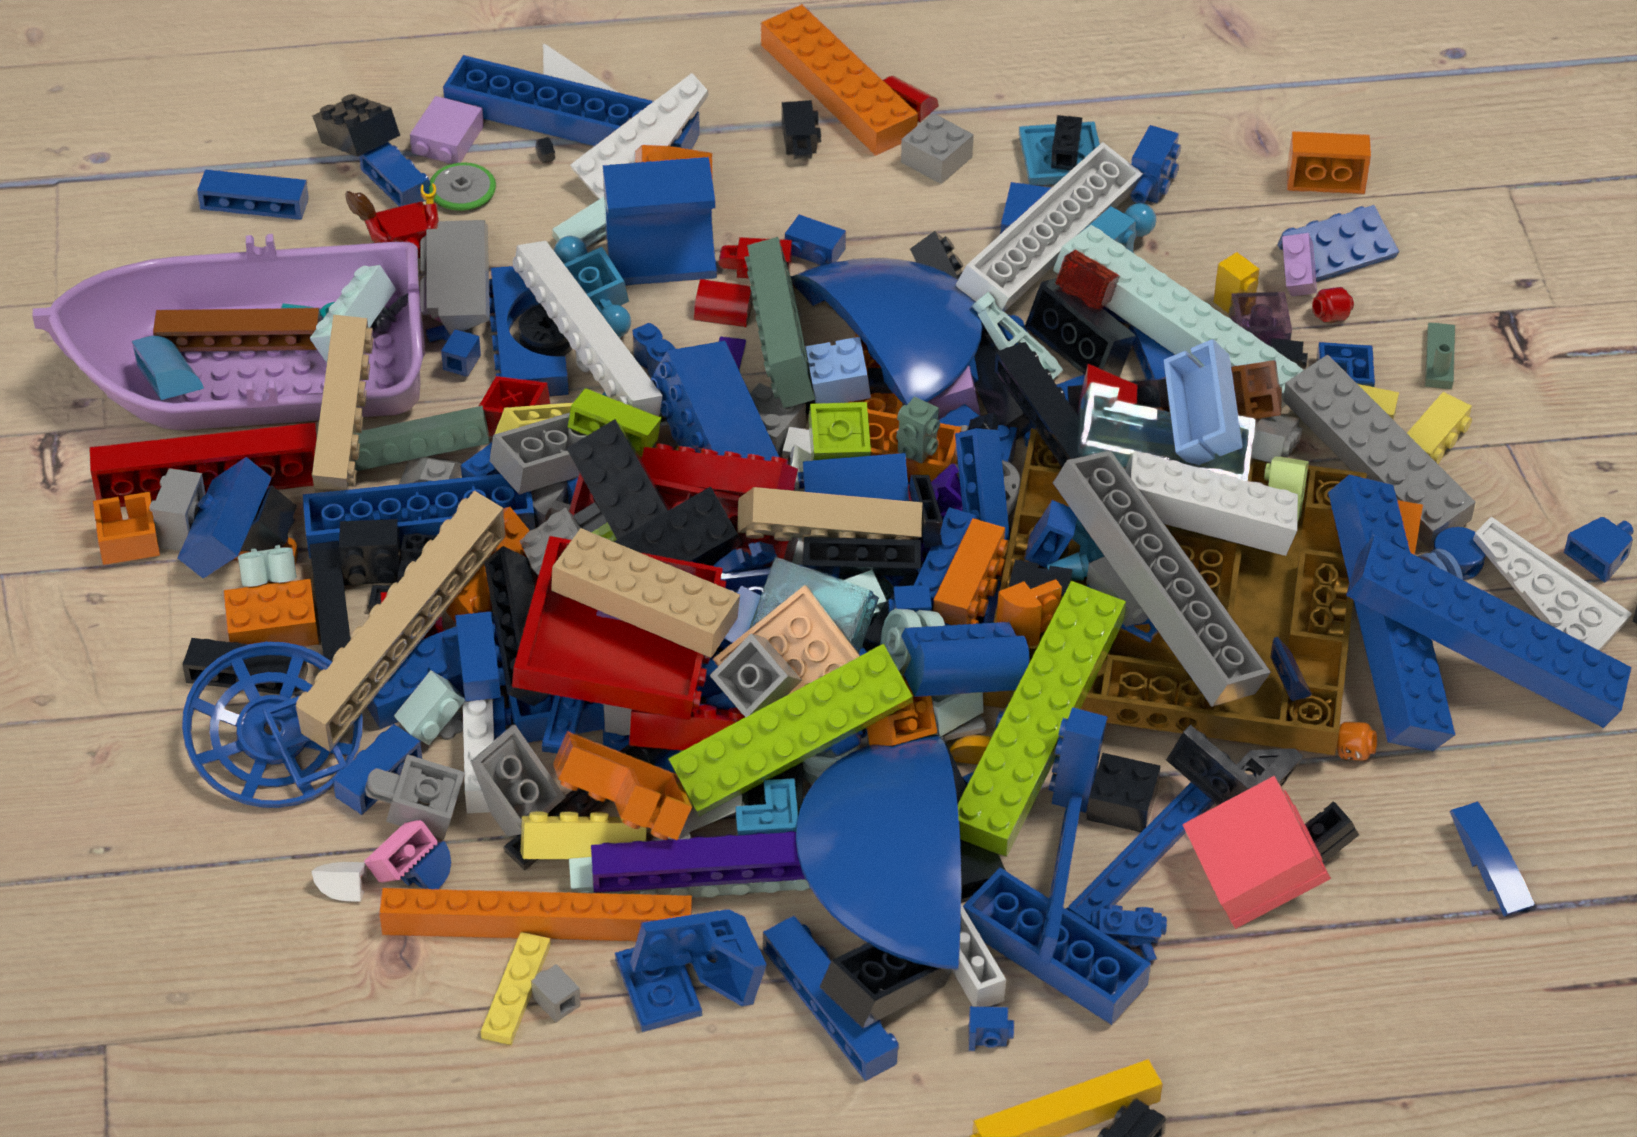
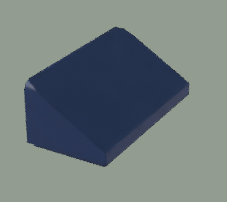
(1288, 671)

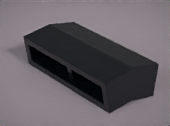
(922, 491)

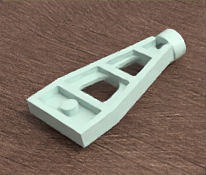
(991, 314)

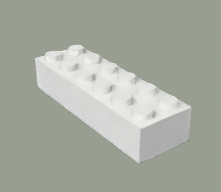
(1216, 503)

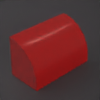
(917, 99)
(723, 303)

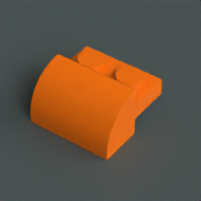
(1029, 609)

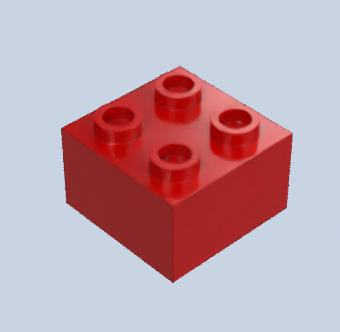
(508, 393)

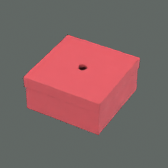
(1256, 852)

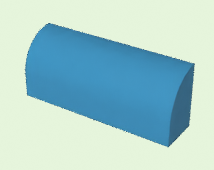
(165, 367)

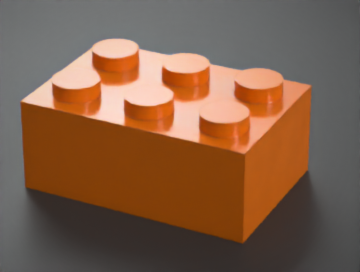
(1328, 162)
(272, 613)

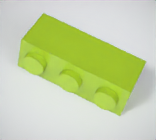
(595, 410)

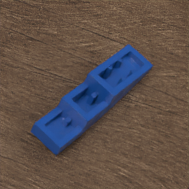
(1492, 857)

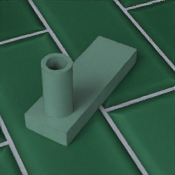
(1440, 355)

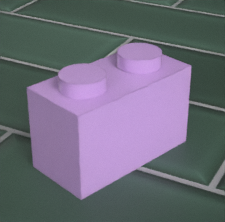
(1299, 264)

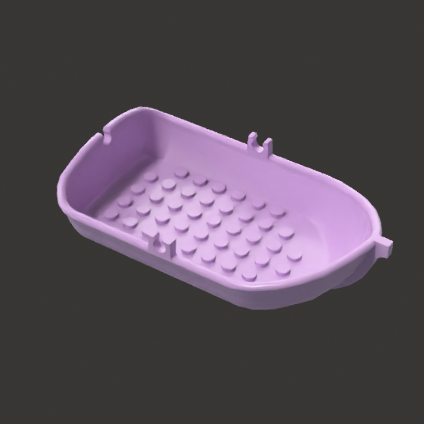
(241, 388)

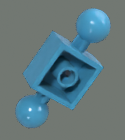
(1125, 227)
(598, 280)

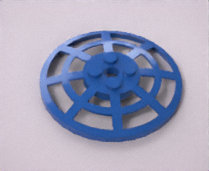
(252, 721)

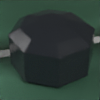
(545, 150)

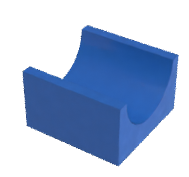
(660, 220)

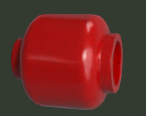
(1332, 304)

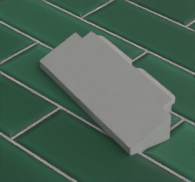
(456, 274)

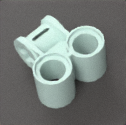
(267, 565)

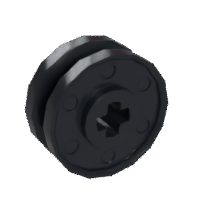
(541, 333)

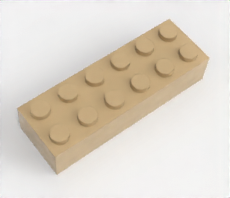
(341, 402)
(826, 515)
(645, 592)

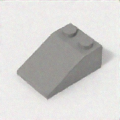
(514, 781)

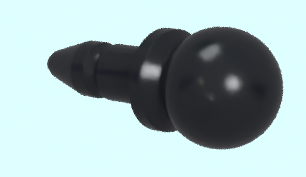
(387, 316)

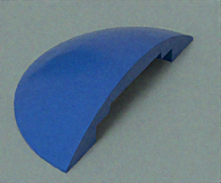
(907, 317)
(886, 848)

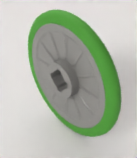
(463, 186)

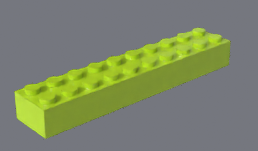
(1028, 732)

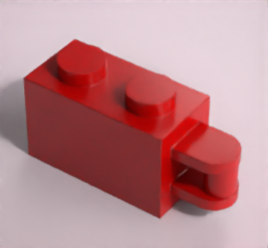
(734, 255)

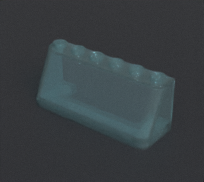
(1130, 427)

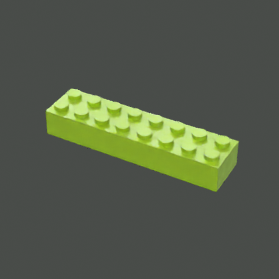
(791, 730)

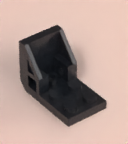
(1218, 775)

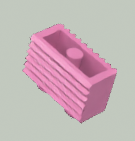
(401, 851)

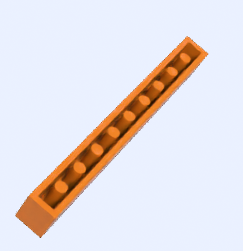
(536, 913)

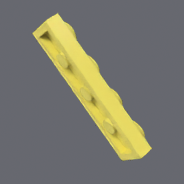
(515, 988)

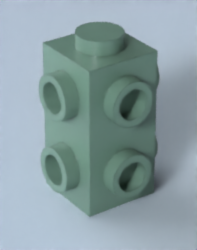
(918, 430)

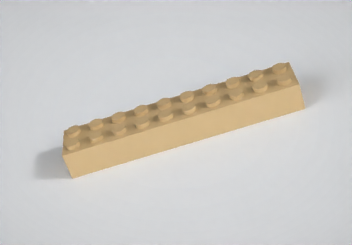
(400, 620)

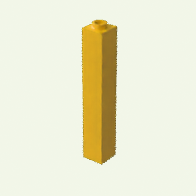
(1074, 1106)

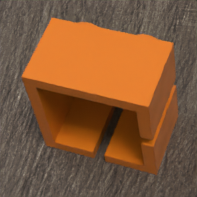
(128, 538)

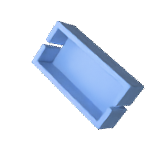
(1202, 403)

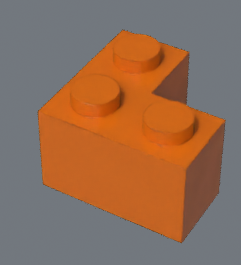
(905, 724)

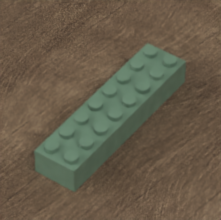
(779, 323)

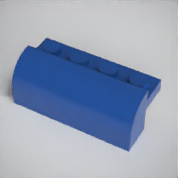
(964, 658)

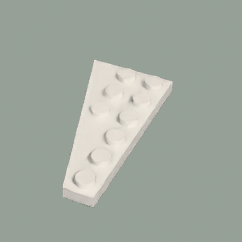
(654, 125)
(1550, 588)

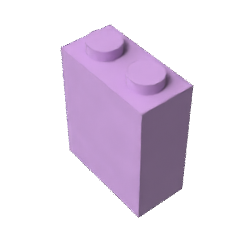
(446, 130)

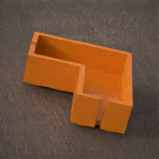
(640, 790)

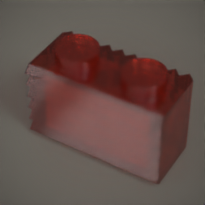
(1087, 279)

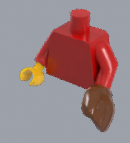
(397, 224)

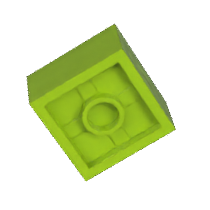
(839, 430)

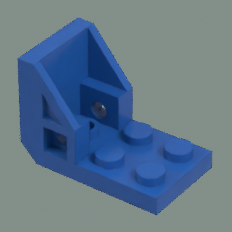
(701, 938)

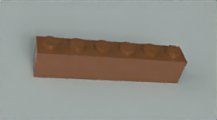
(238, 329)

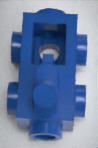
(1137, 927)

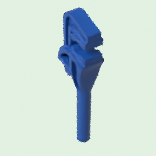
(741, 561)

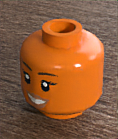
(1356, 741)

